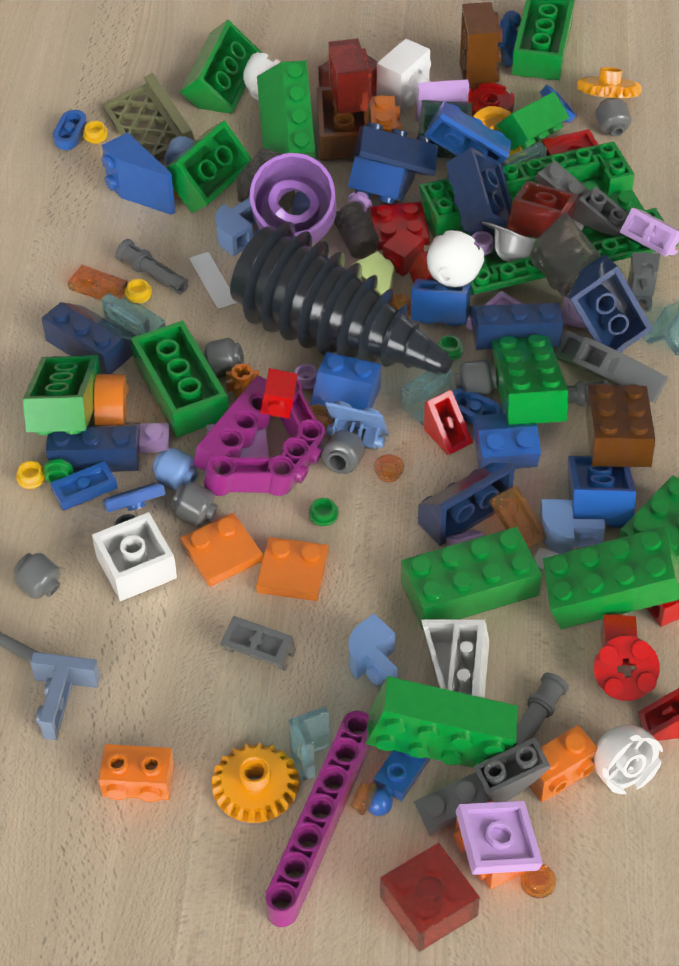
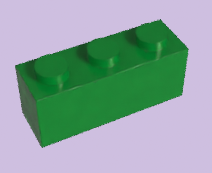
(534, 122)

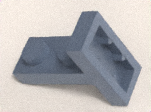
(60, 674)

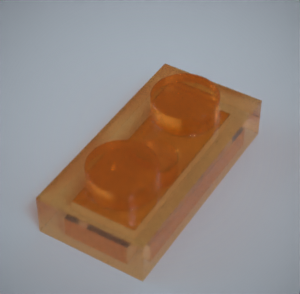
(96, 283)
(516, 512)

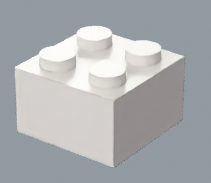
(402, 71)
(134, 556)

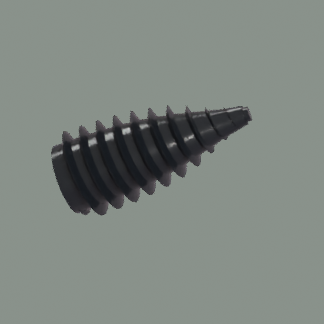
(325, 305)

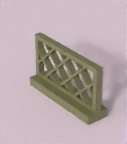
(156, 100)

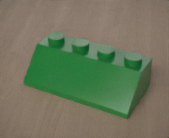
(218, 71)
(286, 109)

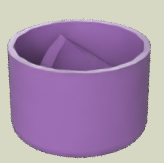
(288, 174)

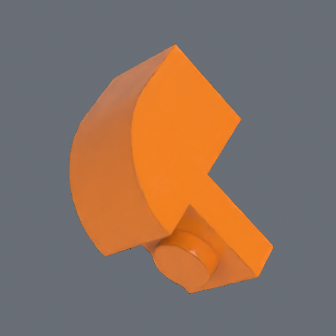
(110, 399)

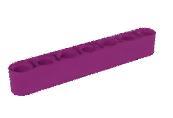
(318, 829)

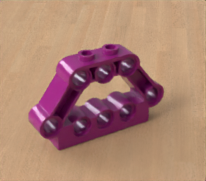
(222, 446)

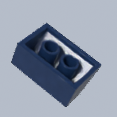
(396, 149)
(479, 191)
(608, 305)
(517, 321)
(85, 333)
(109, 443)
(464, 502)

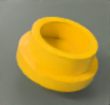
(95, 132)
(138, 291)
(30, 475)

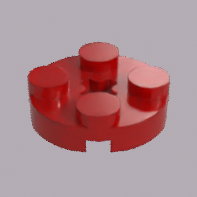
(490, 92)
(642, 678)

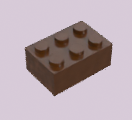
(480, 44)
(337, 131)
(620, 426)

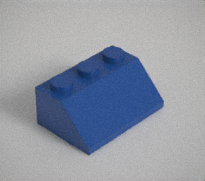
(460, 132)

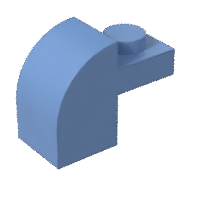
(234, 226)
(566, 532)
(369, 648)

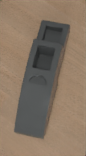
(592, 207)
(609, 364)
(493, 779)

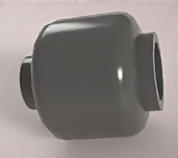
(613, 116)
(223, 355)
(476, 377)
(343, 452)
(194, 503)
(37, 575)

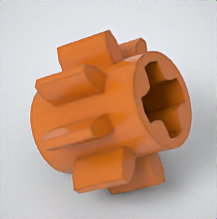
(240, 378)

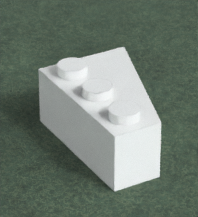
(459, 654)

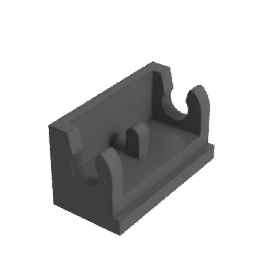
(643, 276)
(258, 642)

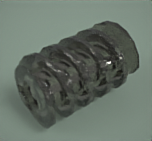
(356, 230)

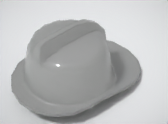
(511, 245)

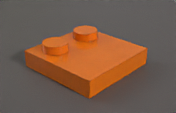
(221, 549)
(292, 569)

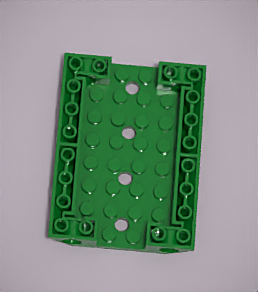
(592, 166)

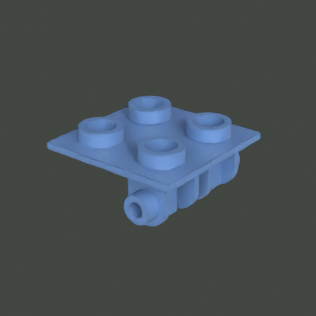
(368, 420)

